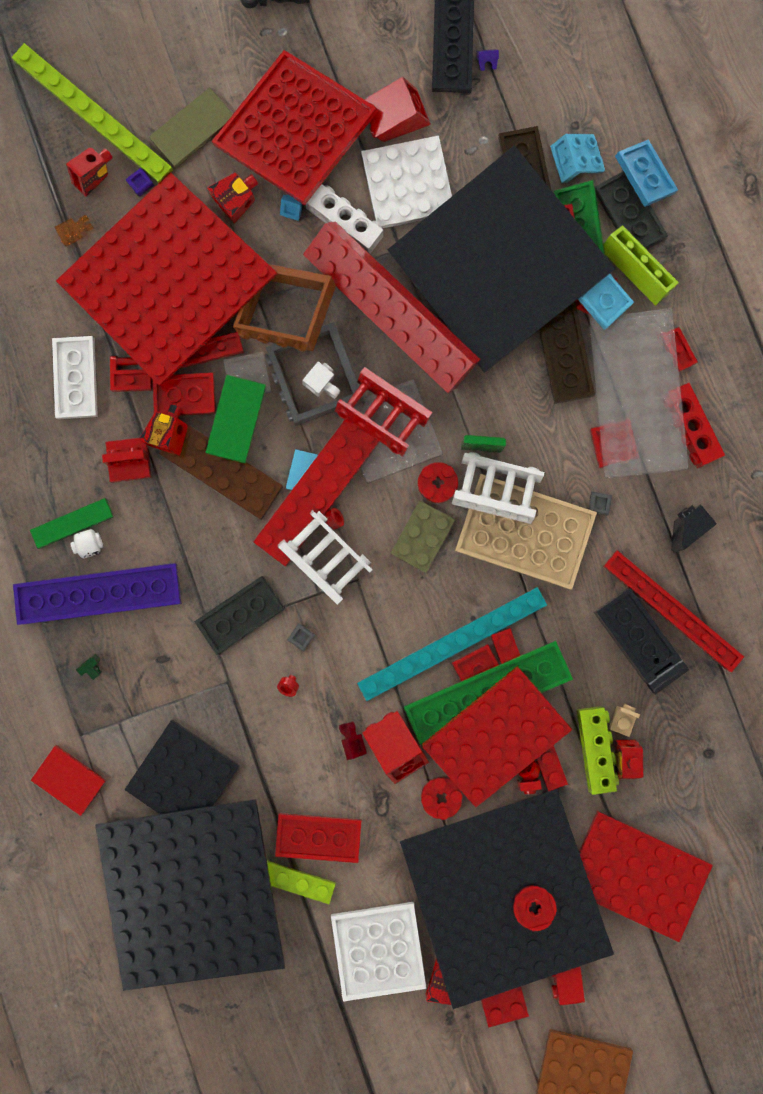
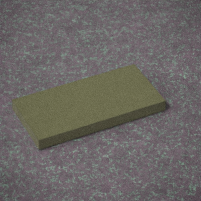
(191, 127)

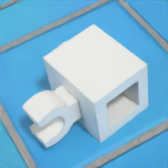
(319, 380)

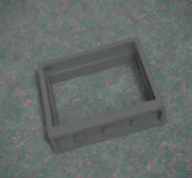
(285, 395)

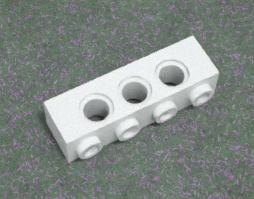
(325, 194)

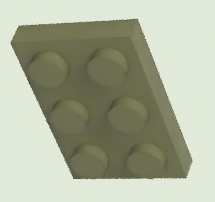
(422, 536)

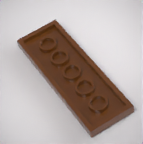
(232, 479)

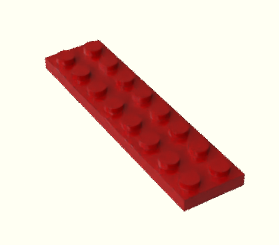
(317, 488)

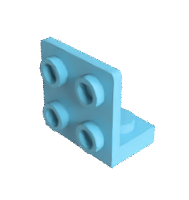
(576, 155)

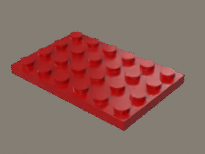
(496, 736)
(642, 876)

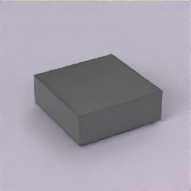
(600, 503)
(301, 637)

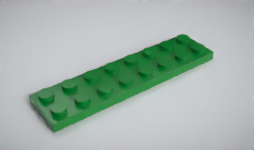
(542, 666)

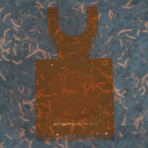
(71, 231)

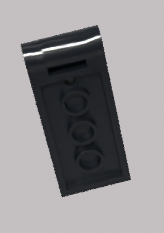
(641, 641)

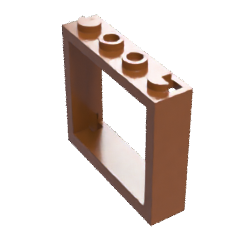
(296, 278)

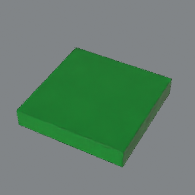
(483, 443)

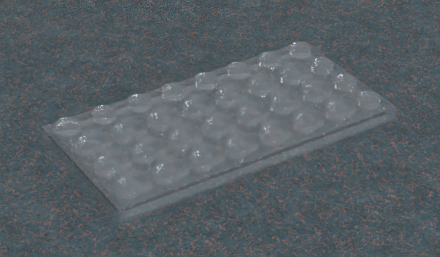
(639, 394)

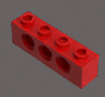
(703, 430)

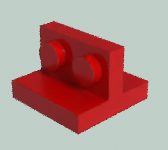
(127, 460)

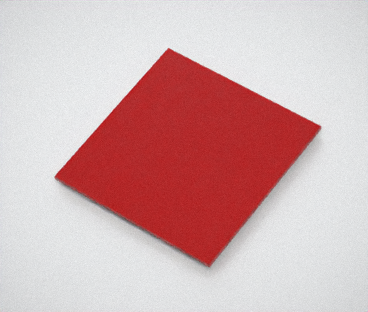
(166, 278)

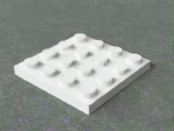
(406, 180)
(378, 951)

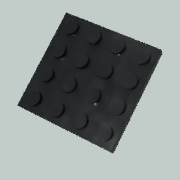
(181, 773)

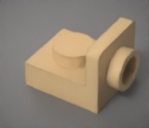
(623, 720)

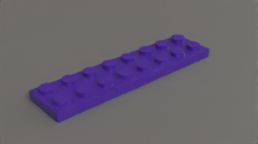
(97, 594)

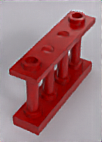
(385, 393)

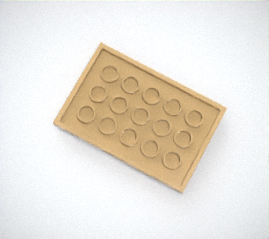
(543, 550)

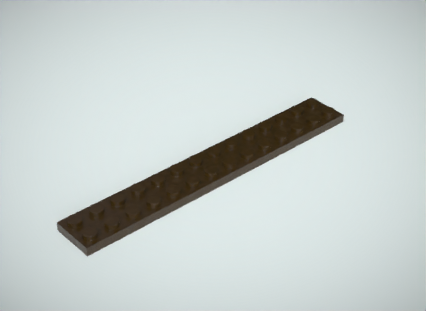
(562, 336)

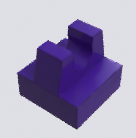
(487, 55)

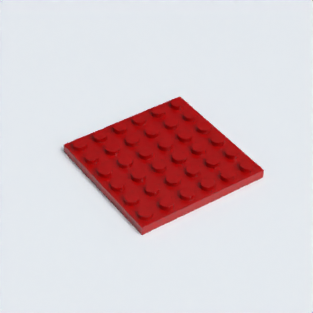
(294, 127)

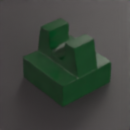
(90, 667)

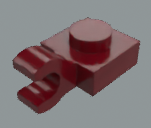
(354, 743)

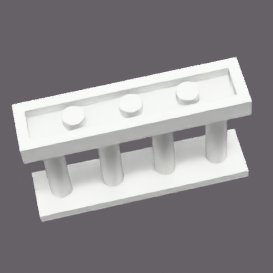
(484, 502)
(320, 576)

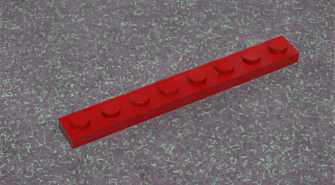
(673, 611)
(548, 761)

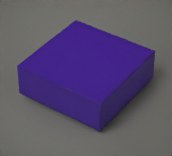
(139, 182)

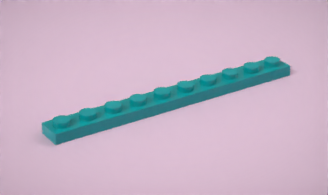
(451, 644)

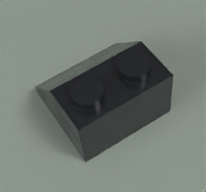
(690, 526)

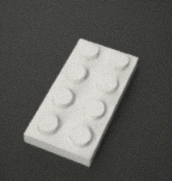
(74, 377)

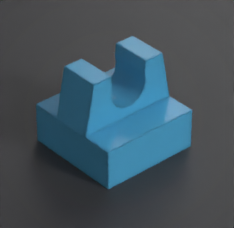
(290, 207)

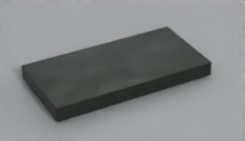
(626, 209)
(239, 615)

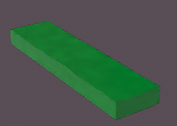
(71, 523)

